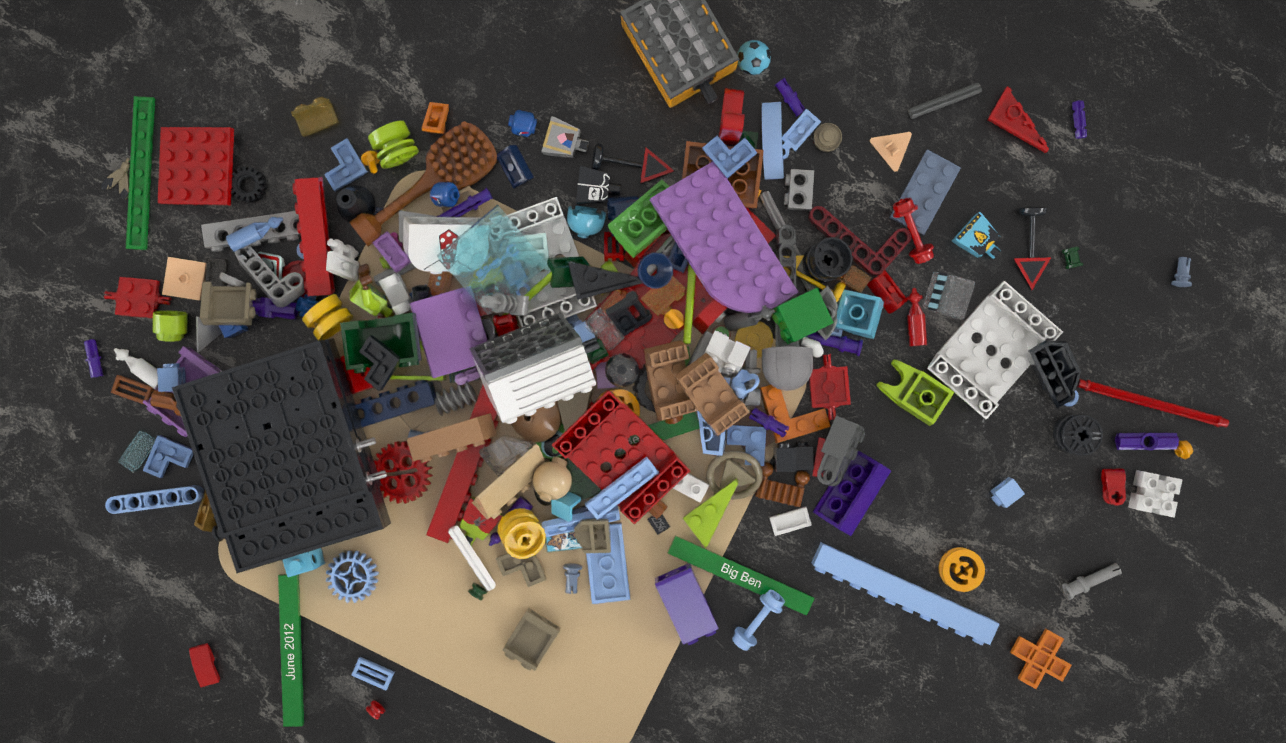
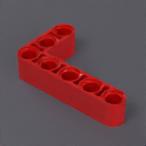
(732, 118)

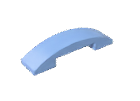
(772, 140)

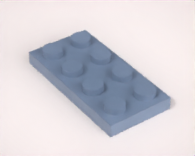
(928, 189)

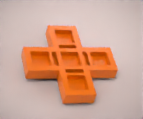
(1040, 658)

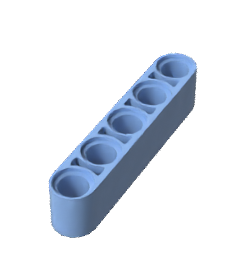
(146, 499)

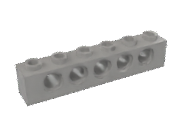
(213, 232)

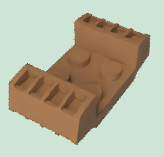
(666, 393)
(711, 394)

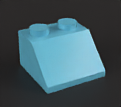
(859, 313)

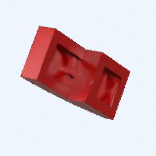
(203, 665)

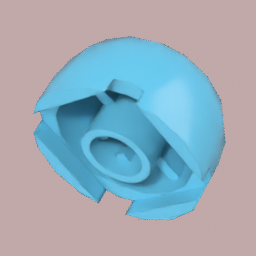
(585, 220)

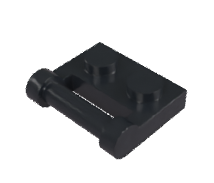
(623, 317)

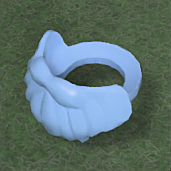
(738, 383)

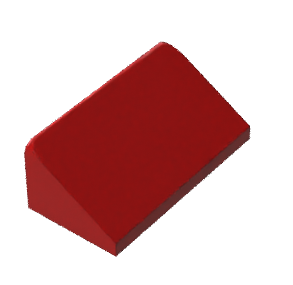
(888, 291)

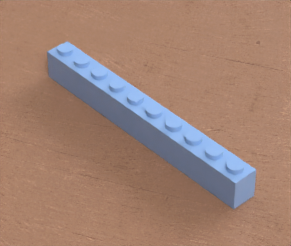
(904, 593)

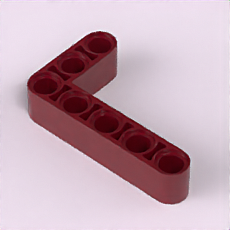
(856, 243)

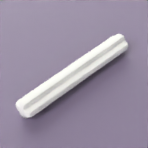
(472, 558)

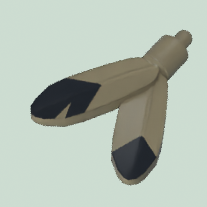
(121, 176)

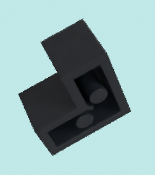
(792, 458)

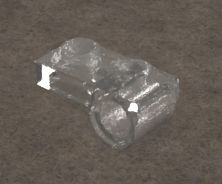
(602, 325)

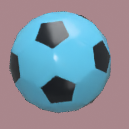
(753, 57)

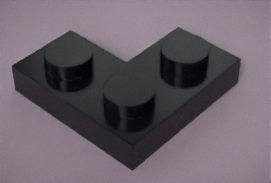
(384, 362)

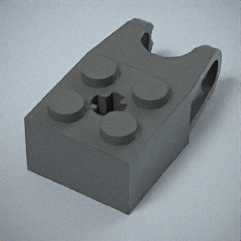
(839, 450)

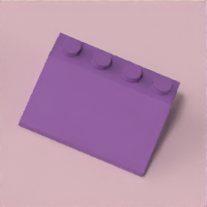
(447, 330)

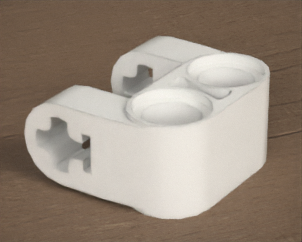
(396, 293)

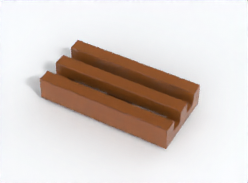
(148, 394)

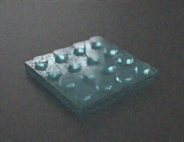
(492, 257)

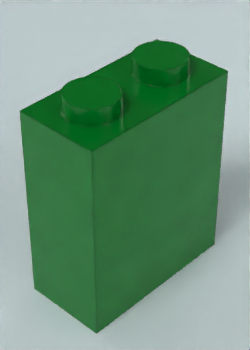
(802, 316)

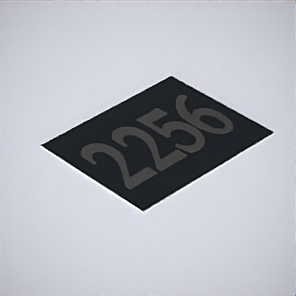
(659, 524)

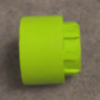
(170, 325)

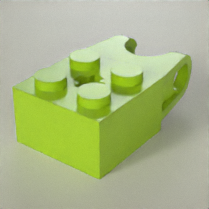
(911, 389)

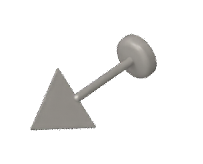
(208, 333)

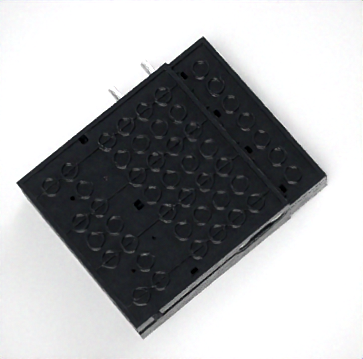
(283, 455)

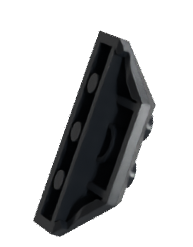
(1055, 370)

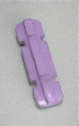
(468, 376)

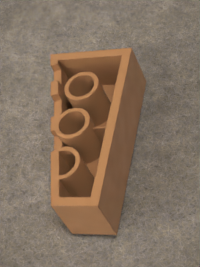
(452, 437)

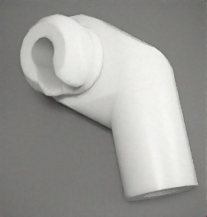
(815, 345)

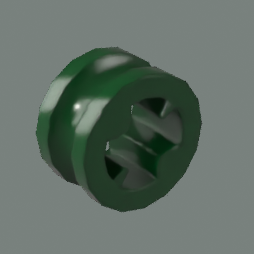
(477, 591)

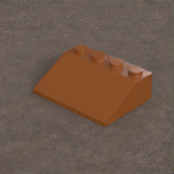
(744, 180)

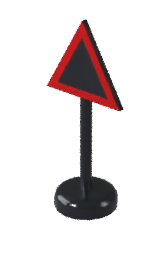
(651, 167)
(1032, 267)

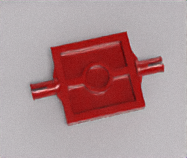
(137, 297)
(829, 387)

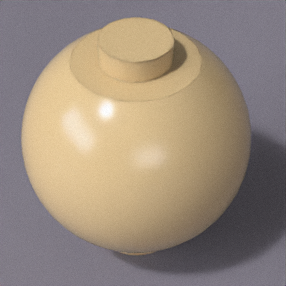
(552, 479)

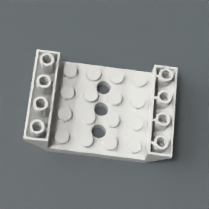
(549, 301)
(1012, 328)

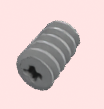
(455, 398)

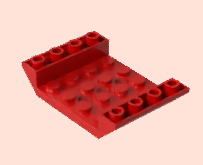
(603, 431)

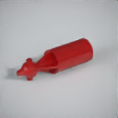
(916, 321)

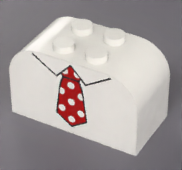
(429, 236)

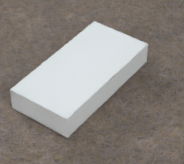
(790, 521)

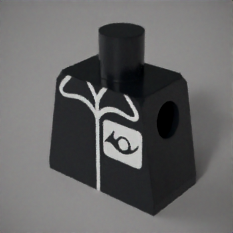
(595, 187)

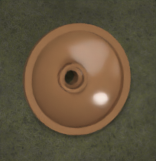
(541, 425)

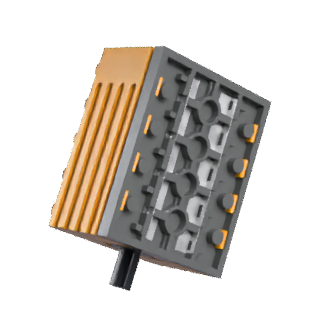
(680, 46)

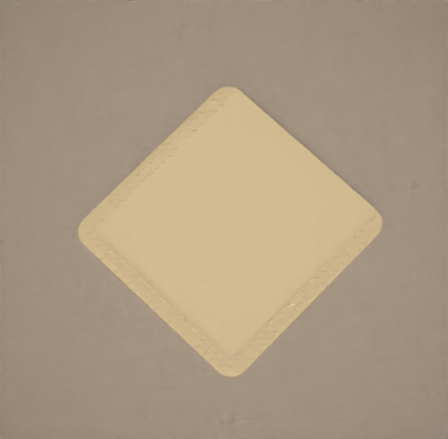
(423, 618)

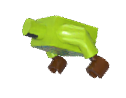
(367, 296)

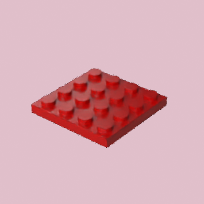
(195, 165)

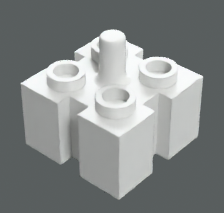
(727, 354)
(1155, 493)

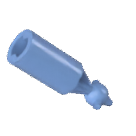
(251, 233)

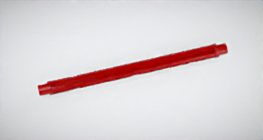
(1153, 403)

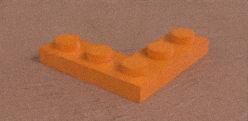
(798, 426)

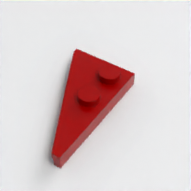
(1010, 116)

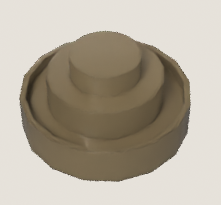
(827, 137)

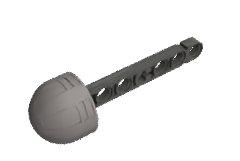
(787, 365)

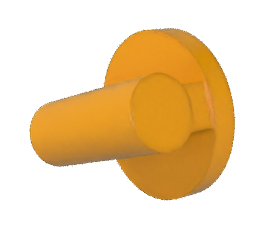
(370, 159)
(673, 319)

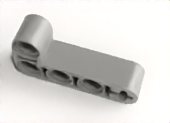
(265, 274)

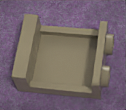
(227, 304)
(531, 639)

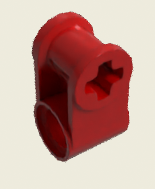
(505, 323)
(1114, 483)

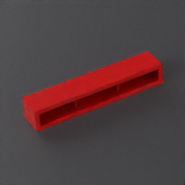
(314, 235)

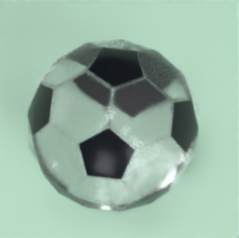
(622, 370)

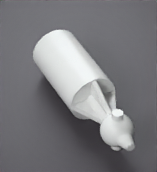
(139, 367)

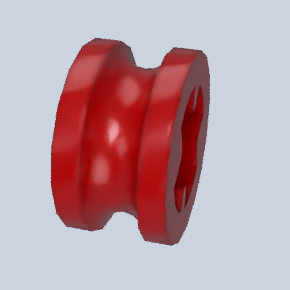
(375, 709)

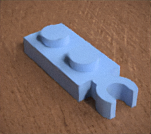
(799, 132)

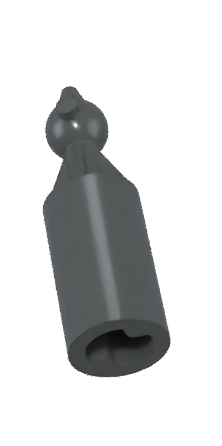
(742, 320)

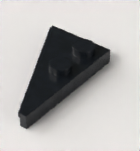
(594, 281)

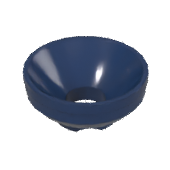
(663, 274)

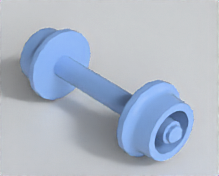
(743, 637)

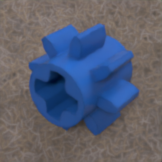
(305, 303)

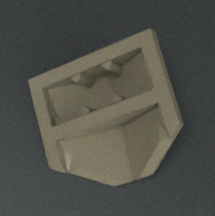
(594, 535)

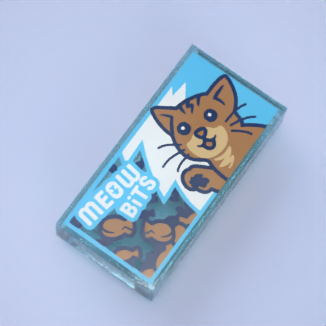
(562, 542)

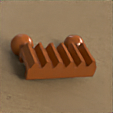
(781, 491)

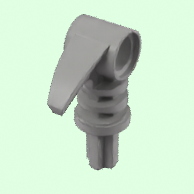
(506, 303)
(753, 397)

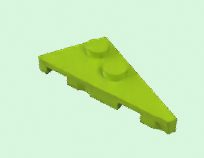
(706, 517)

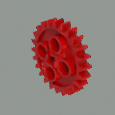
(405, 490)

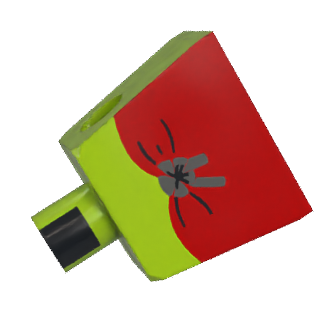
(476, 523)

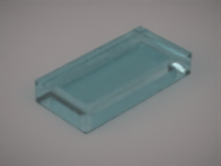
(137, 451)

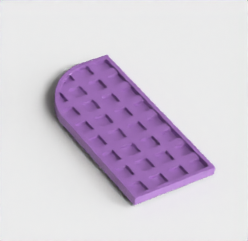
(723, 242)

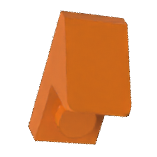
(435, 118)

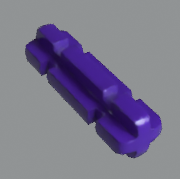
(1079, 119)

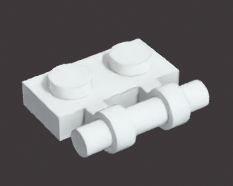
(342, 265)

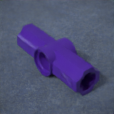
(265, 308)
(1157, 441)

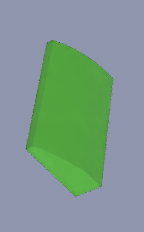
(639, 223)

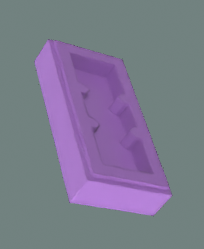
(391, 252)

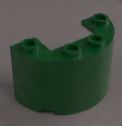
(396, 332)

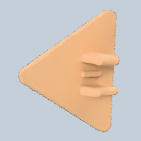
(892, 148)

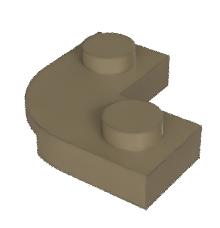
(529, 566)

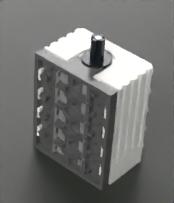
(534, 367)

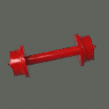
(904, 208)

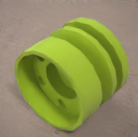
(393, 144)

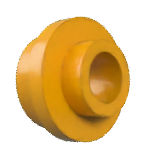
(1184, 449)

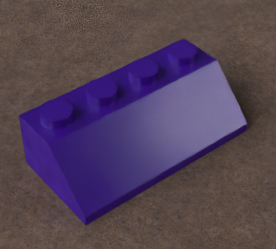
(848, 502)

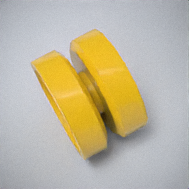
(327, 317)
(521, 533)

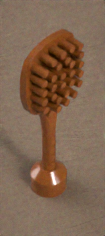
(456, 157)

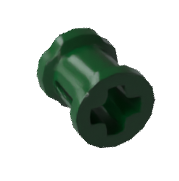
(1072, 257)

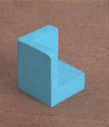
(563, 506)

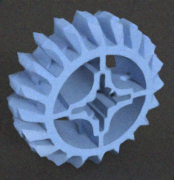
(350, 584)

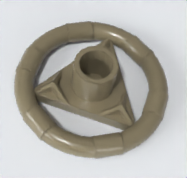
(734, 471)

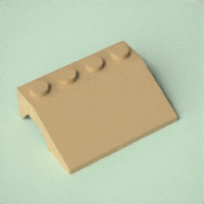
(512, 481)

